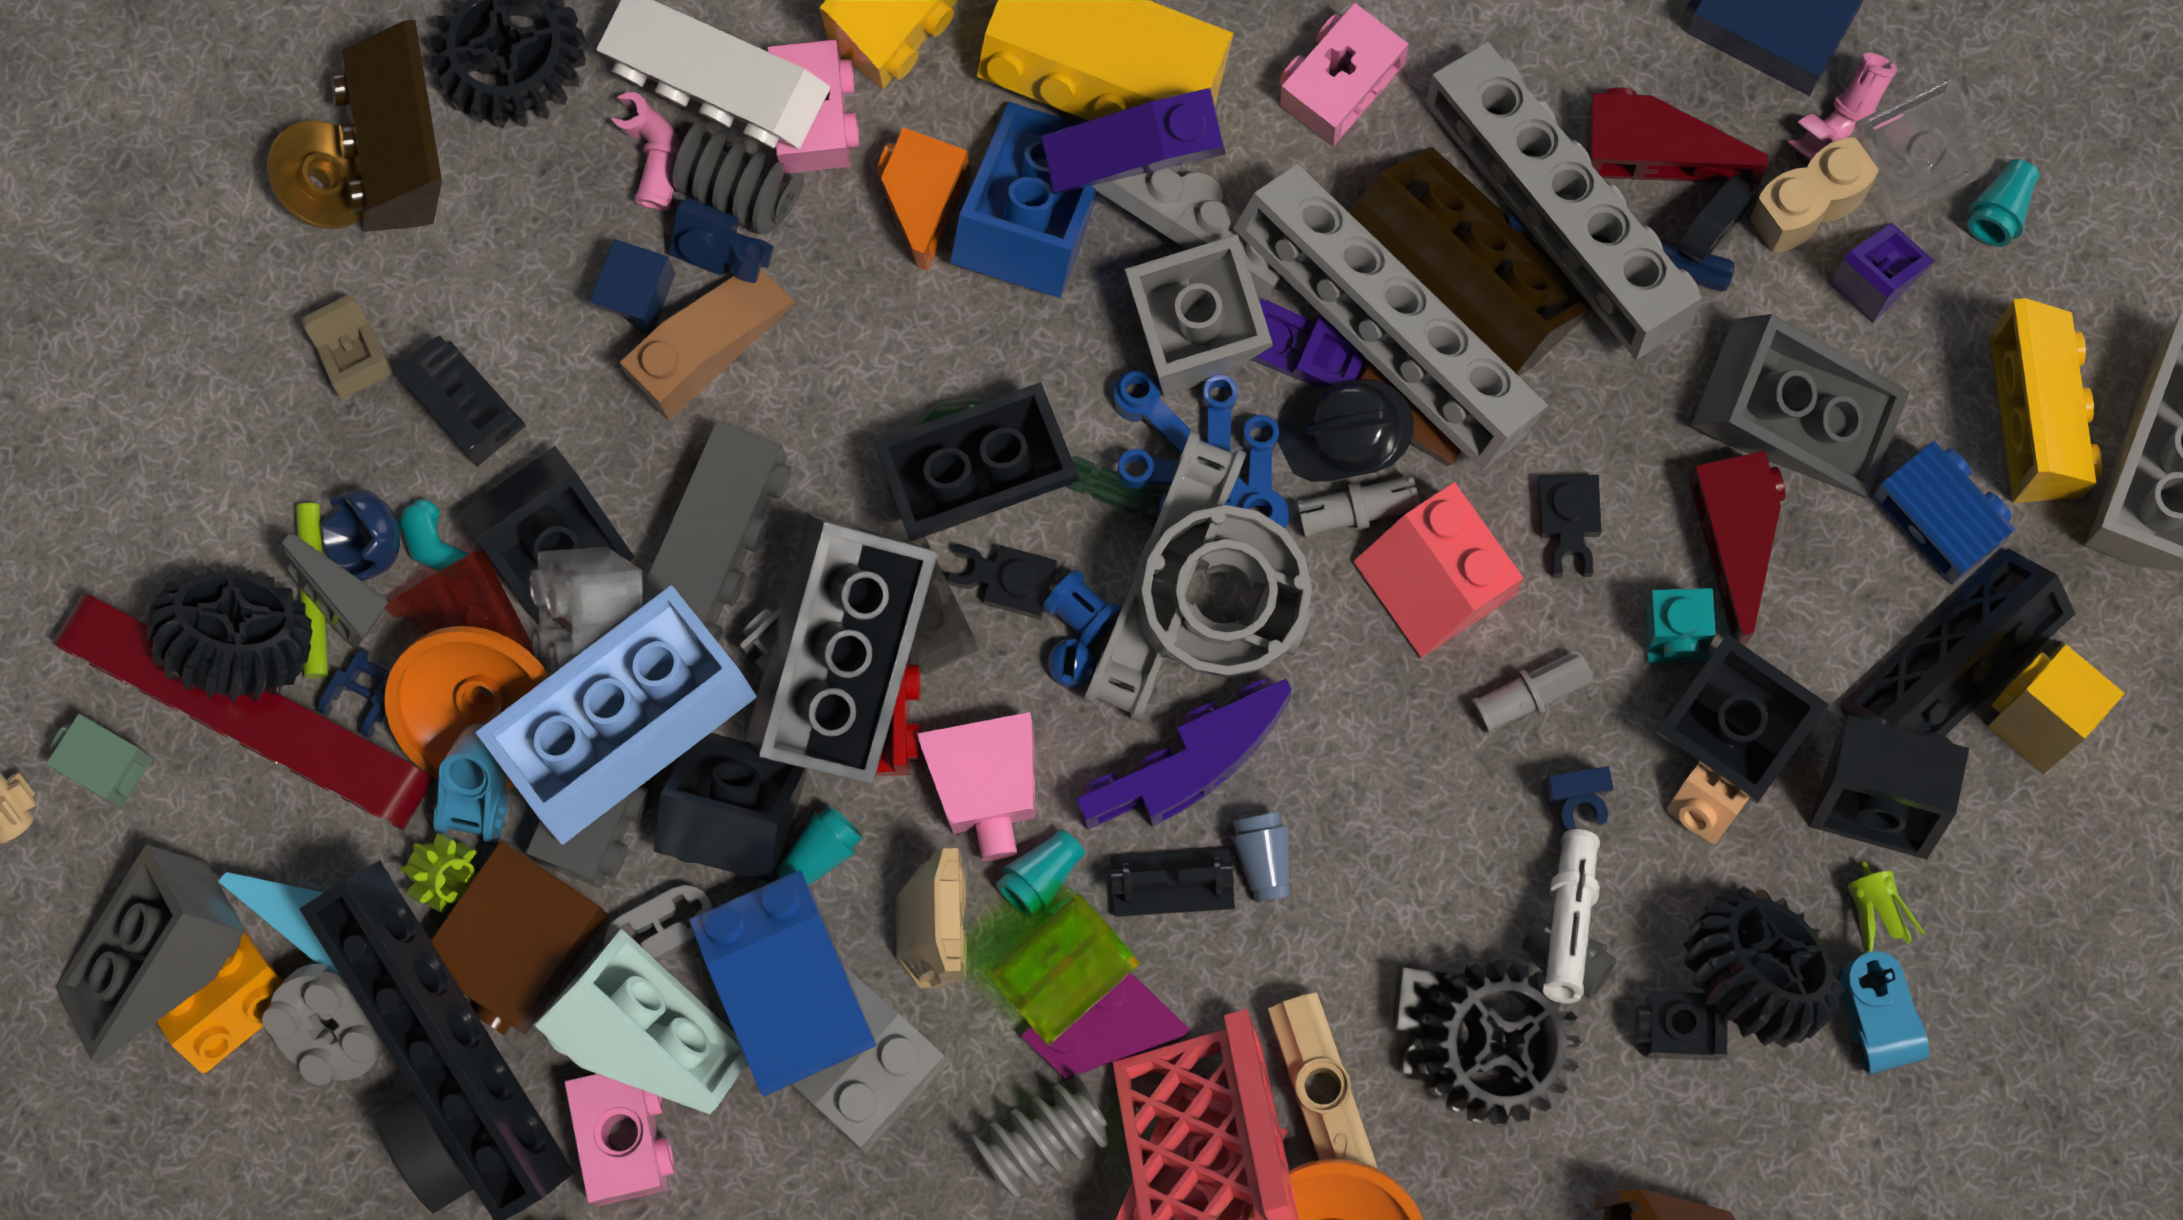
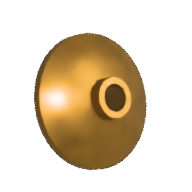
(312, 151)

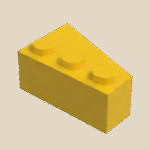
(2053, 706)

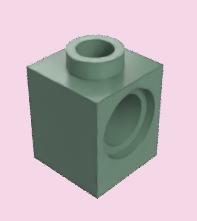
(98, 760)

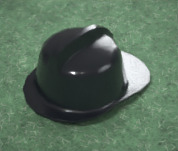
(1345, 430)

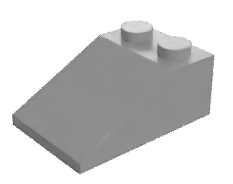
(879, 1084)

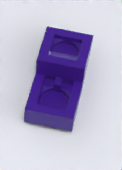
(1307, 348)

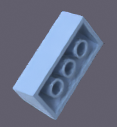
(616, 714)

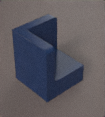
(634, 284)

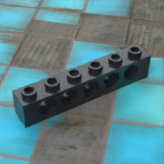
(437, 1041)

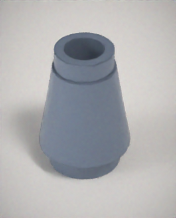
(1264, 854)

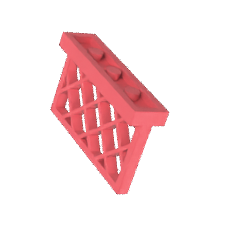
(1252, 1116)

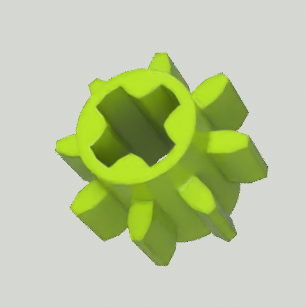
(440, 872)

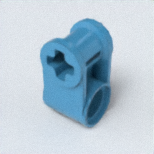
(470, 792)
(1883, 1024)

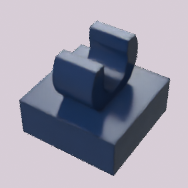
(1577, 789)

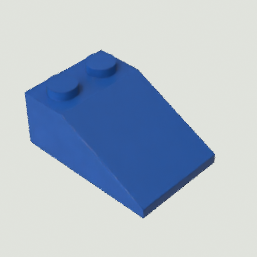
(1013, 218)
(782, 983)

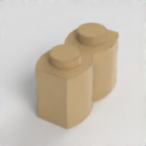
(1822, 192)

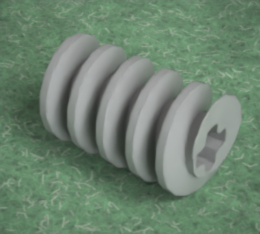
(1043, 1137)

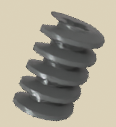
(734, 183)

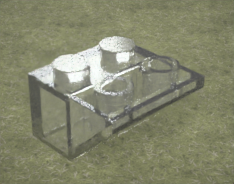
(580, 600)

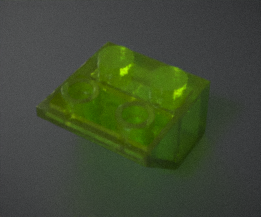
(1060, 965)

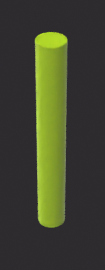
(310, 532)

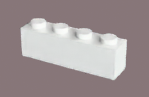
(714, 69)

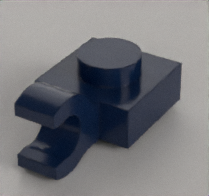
(712, 242)

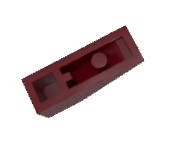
(1656, 141)
(1739, 520)

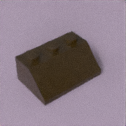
(388, 130)

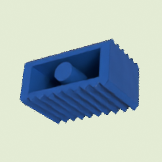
(1945, 511)

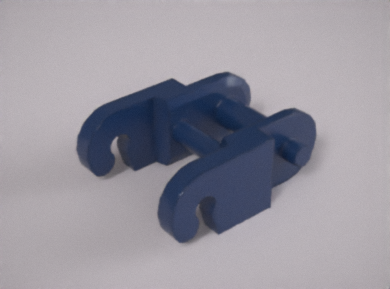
(346, 682)

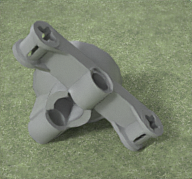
(1204, 533)

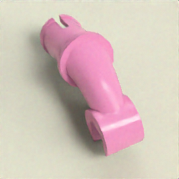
(1856, 103)
(662, 149)

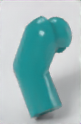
(422, 538)

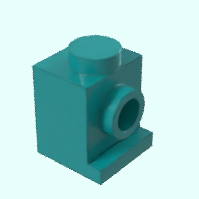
(1679, 625)

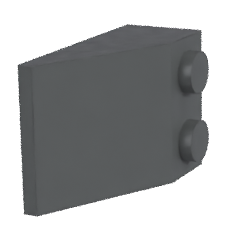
(1800, 404)
(149, 950)

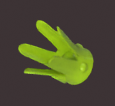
(1880, 892)

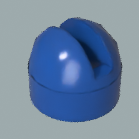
(1083, 663)

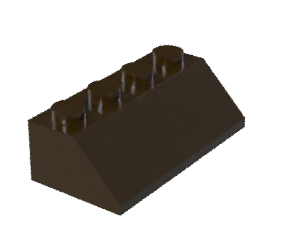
(1471, 258)

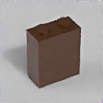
(515, 938)

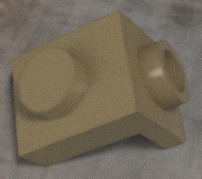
(347, 346)

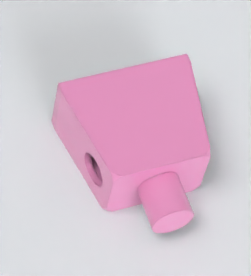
(985, 778)

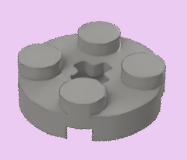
(306, 1042)

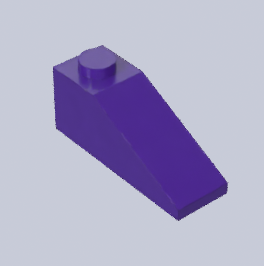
(1135, 141)

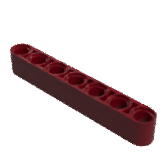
(268, 727)

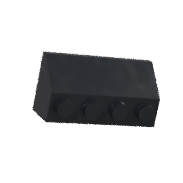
(840, 649)

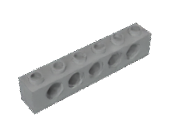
(1564, 228)
(1390, 316)

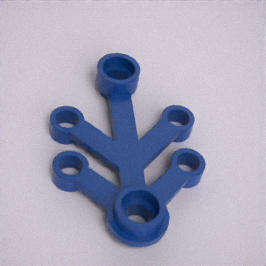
(1176, 432)

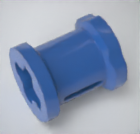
(1081, 608)

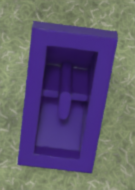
(1880, 271)

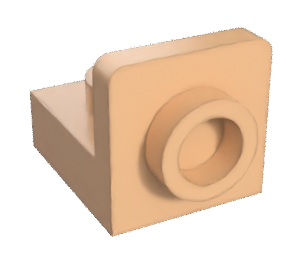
(1706, 804)

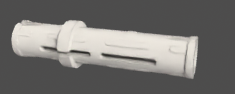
(1574, 893)

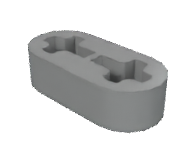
(656, 912)

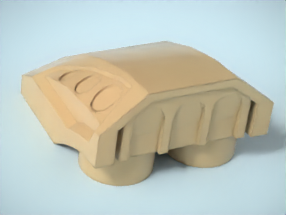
(930, 922)

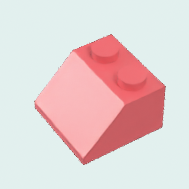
(1439, 570)

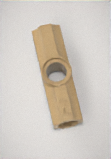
(1311, 1050)

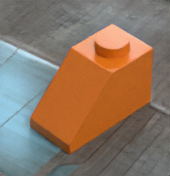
(922, 188)

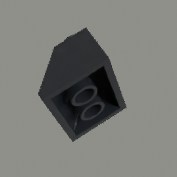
(976, 461)

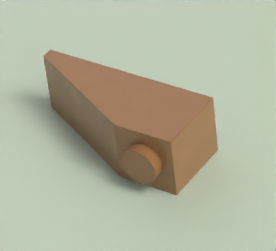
(703, 341)

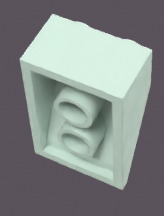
(643, 1028)

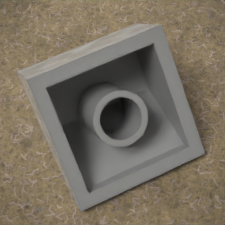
(1199, 313)

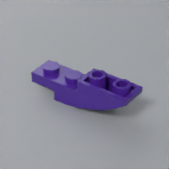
(1212, 747)

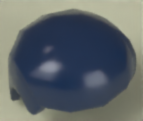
(358, 517)

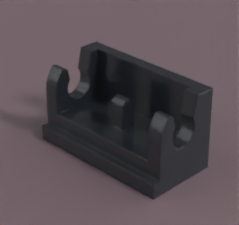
(459, 399)

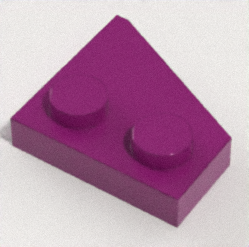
(1113, 1029)

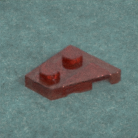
(462, 596)

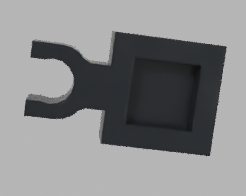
(1570, 512)
(1013, 581)
(1409, 1002)

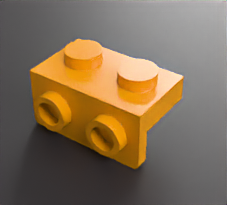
(224, 1010)

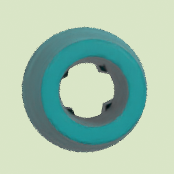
(2004, 205)
(821, 846)
(1038, 875)

